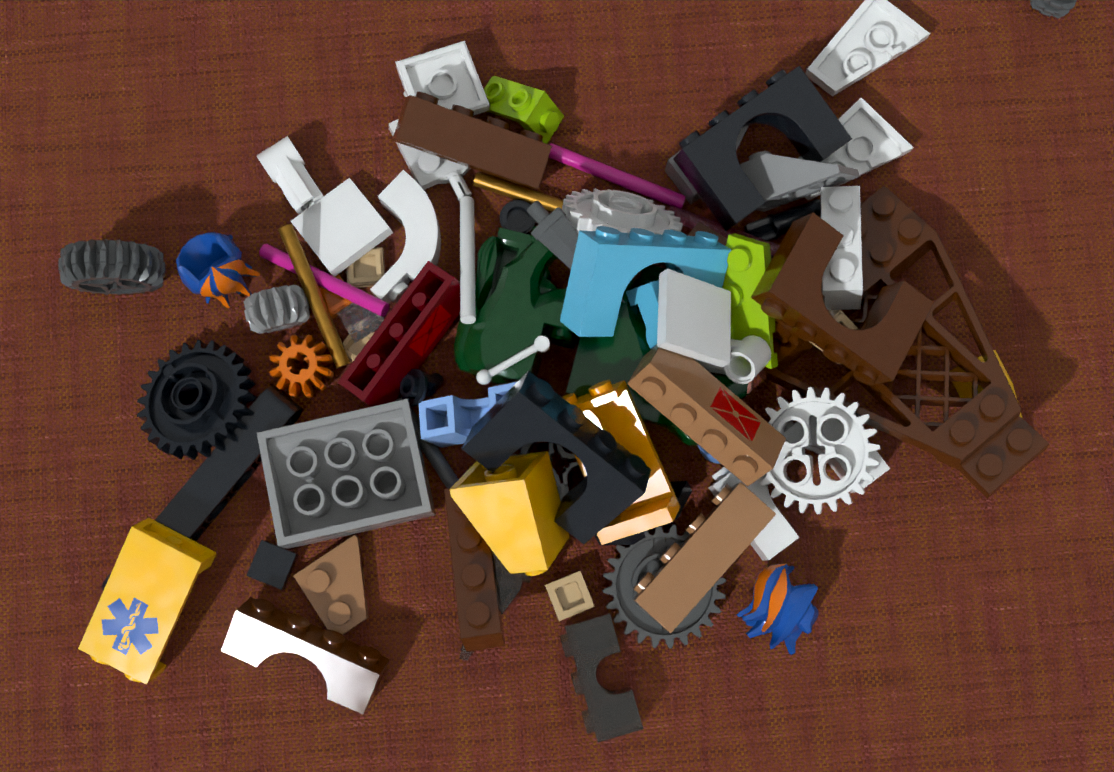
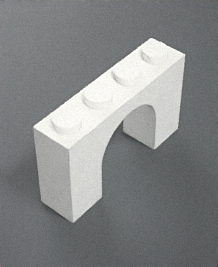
(778, 532)

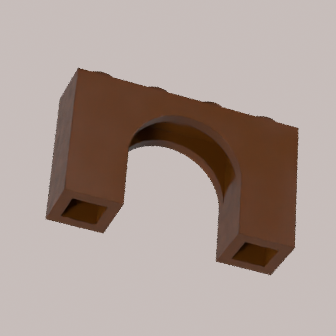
(794, 294)

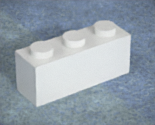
(843, 275)

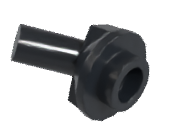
(418, 385)

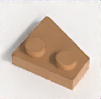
(337, 586)

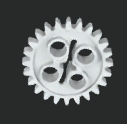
(851, 448)

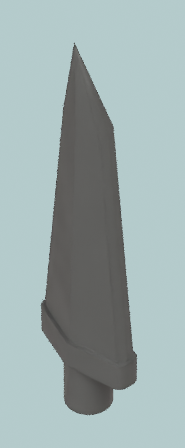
(555, 232)

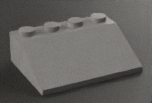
(345, 474)

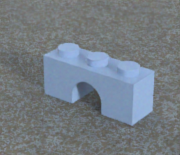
(449, 419)

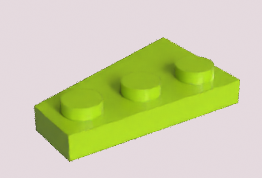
(744, 271)

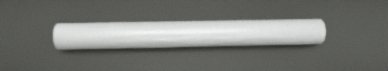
(467, 261)

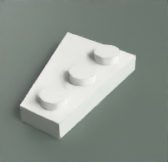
(864, 44)
(872, 141)

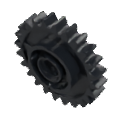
(190, 426)

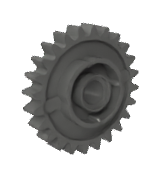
(631, 567)

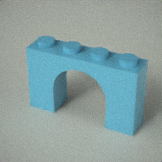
(610, 259)

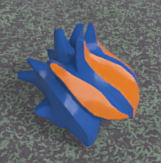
(213, 267)
(780, 607)

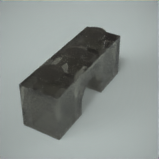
(609, 711)

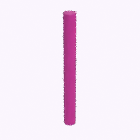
(616, 176)
(328, 282)

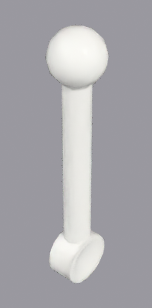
(540, 344)

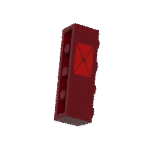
(404, 337)

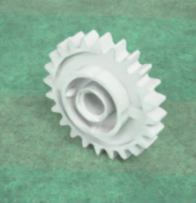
(617, 210)

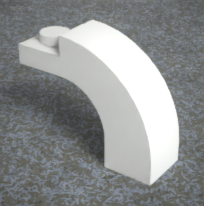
(414, 210)

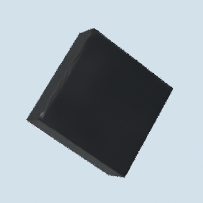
(272, 564)

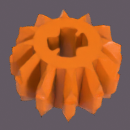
(306, 378)

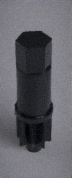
(778, 224)

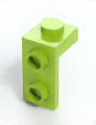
(524, 105)

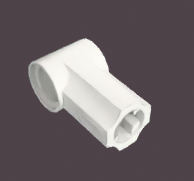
(288, 170)
(746, 359)

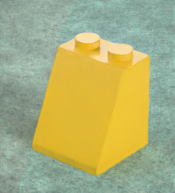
(515, 511)

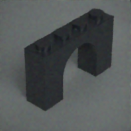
(787, 104)
(538, 414)

